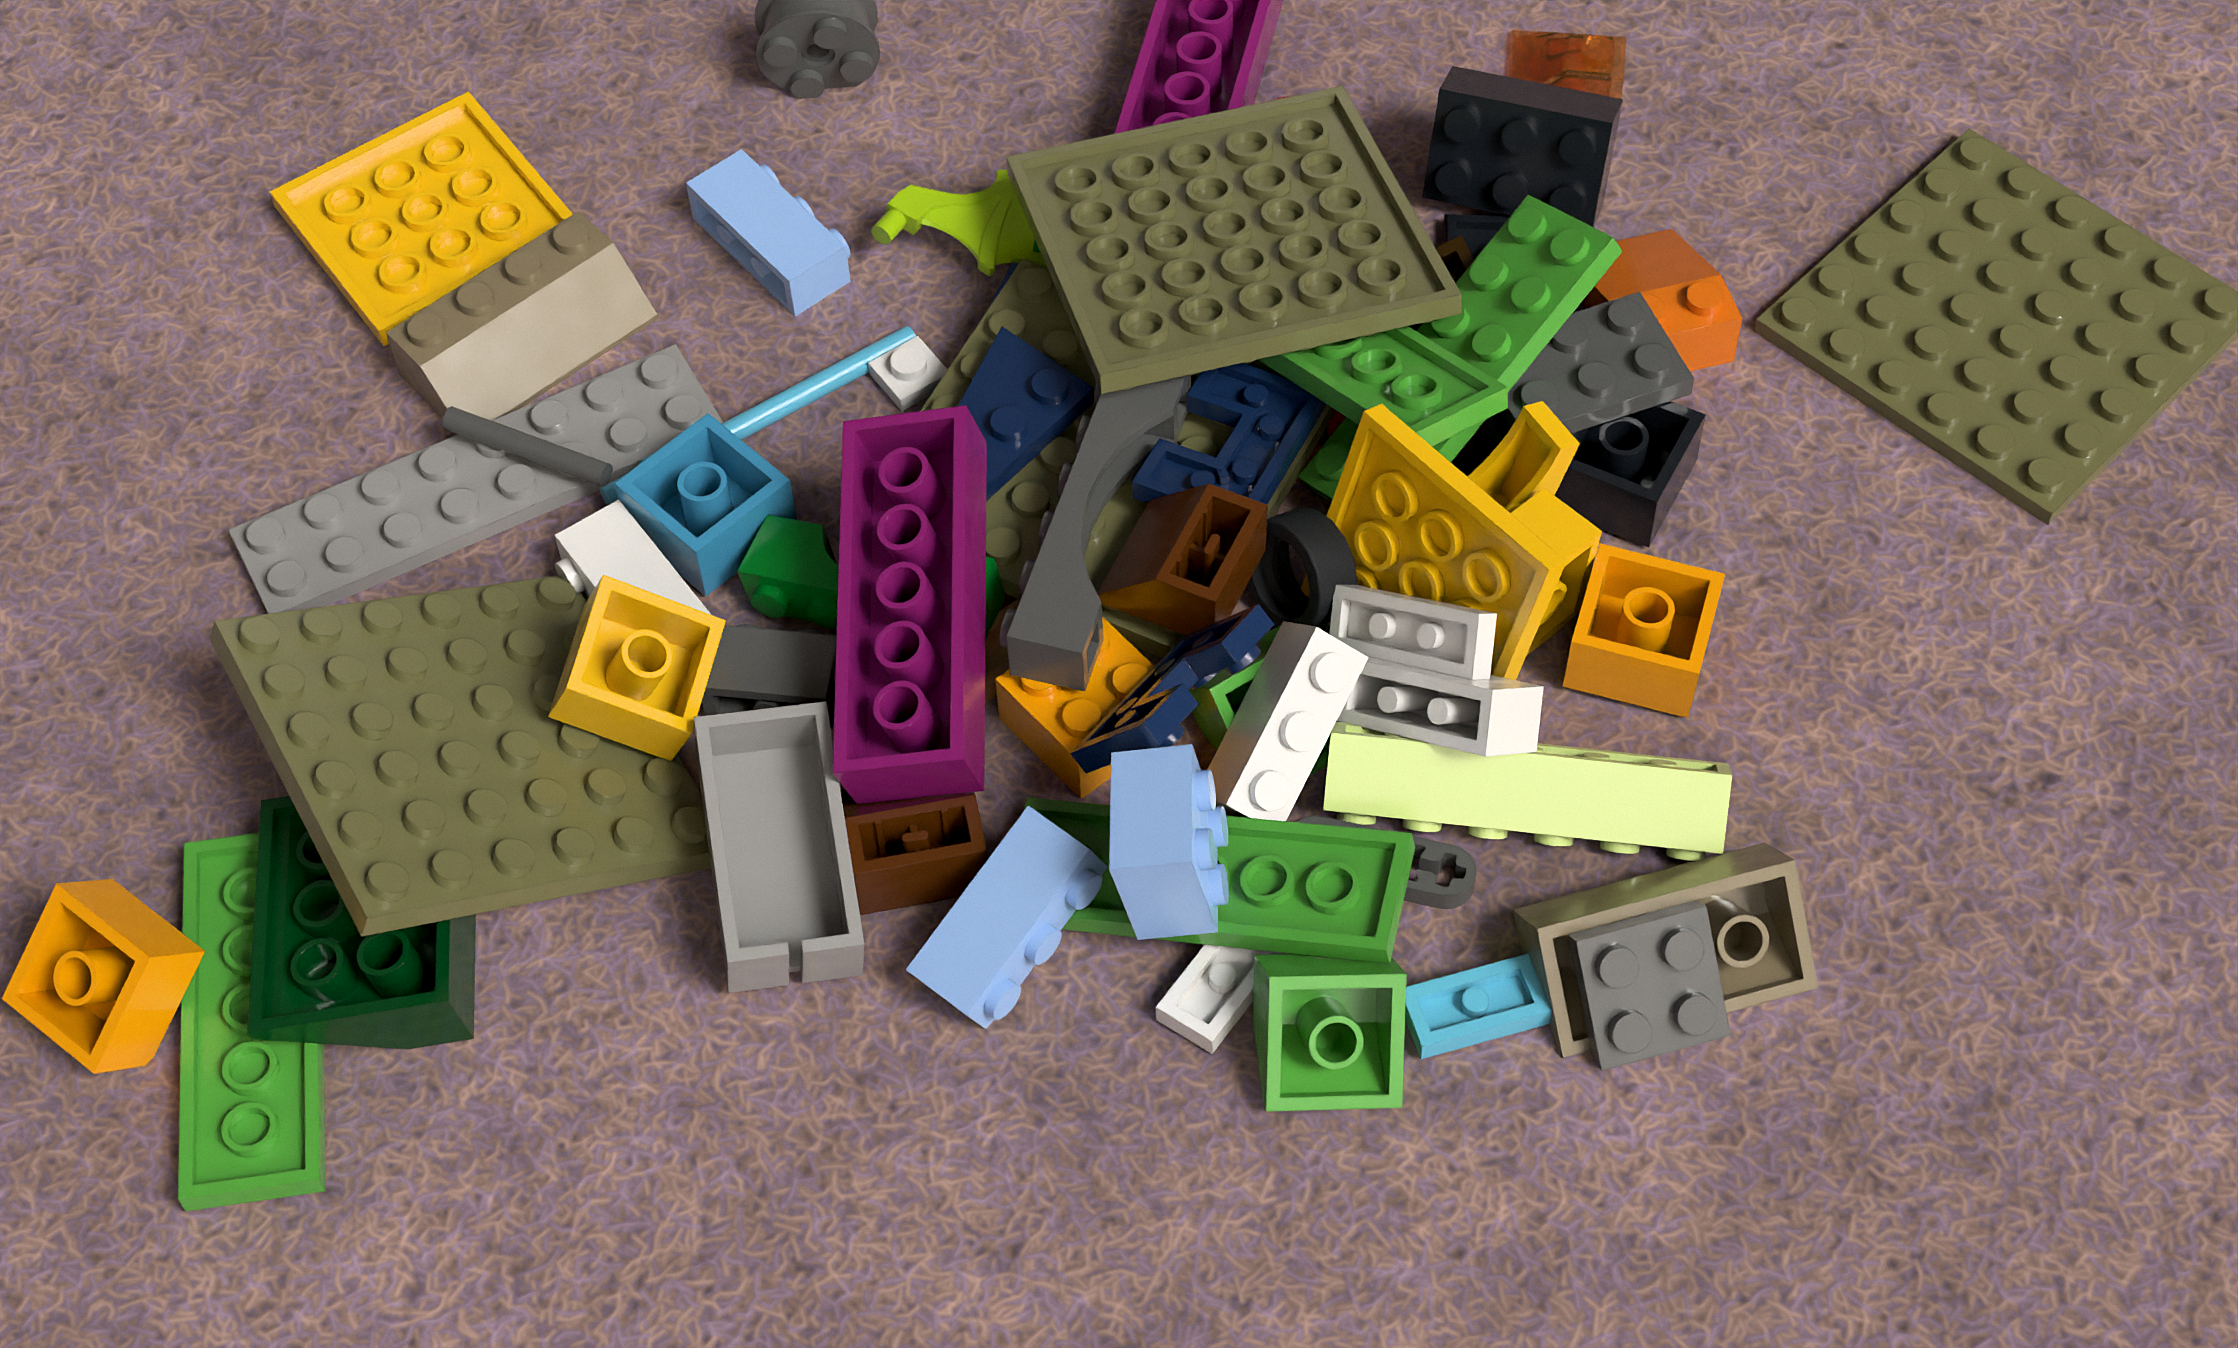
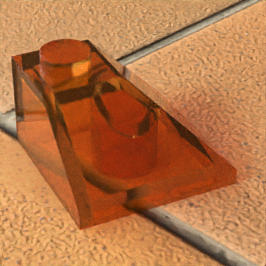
(1569, 60)

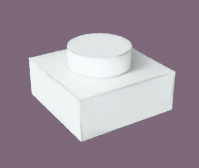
(908, 373)

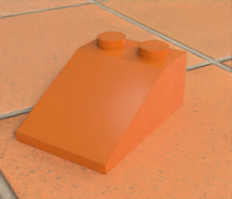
(1681, 292)

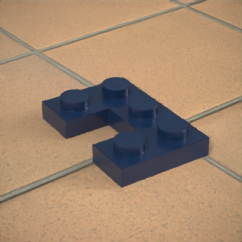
(1269, 426)
(1161, 700)

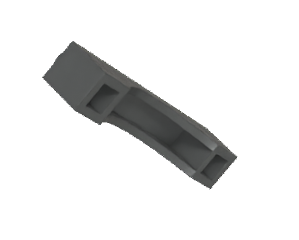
(1059, 616)

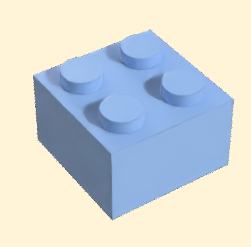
(1166, 842)

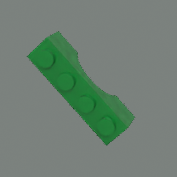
(796, 574)

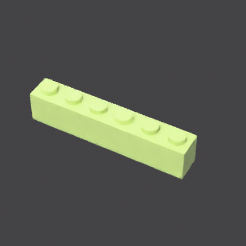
(1547, 792)

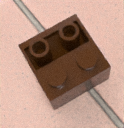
(1188, 558)
(913, 849)

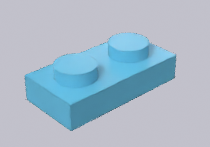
(1476, 1006)

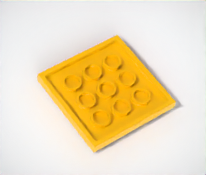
(418, 211)
(1439, 536)

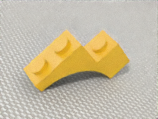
(1527, 458)

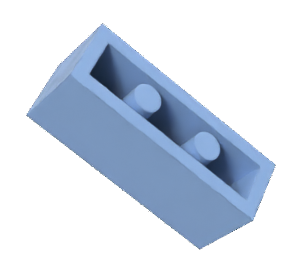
(769, 231)
(1008, 918)

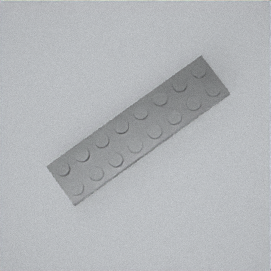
(463, 488)

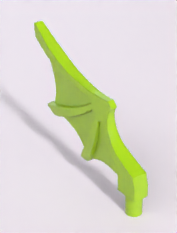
(983, 221)

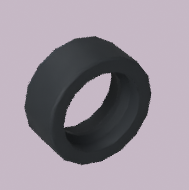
(1324, 559)

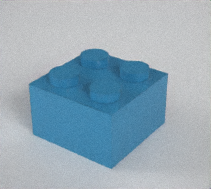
(705, 501)

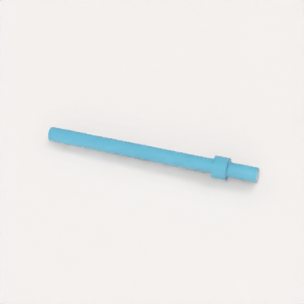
(799, 394)

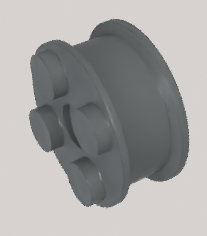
(816, 43)

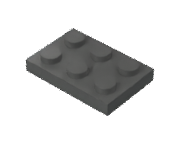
(1603, 367)

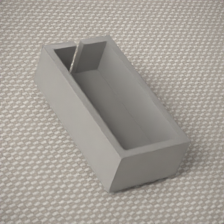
(778, 847)

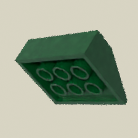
(329, 984)

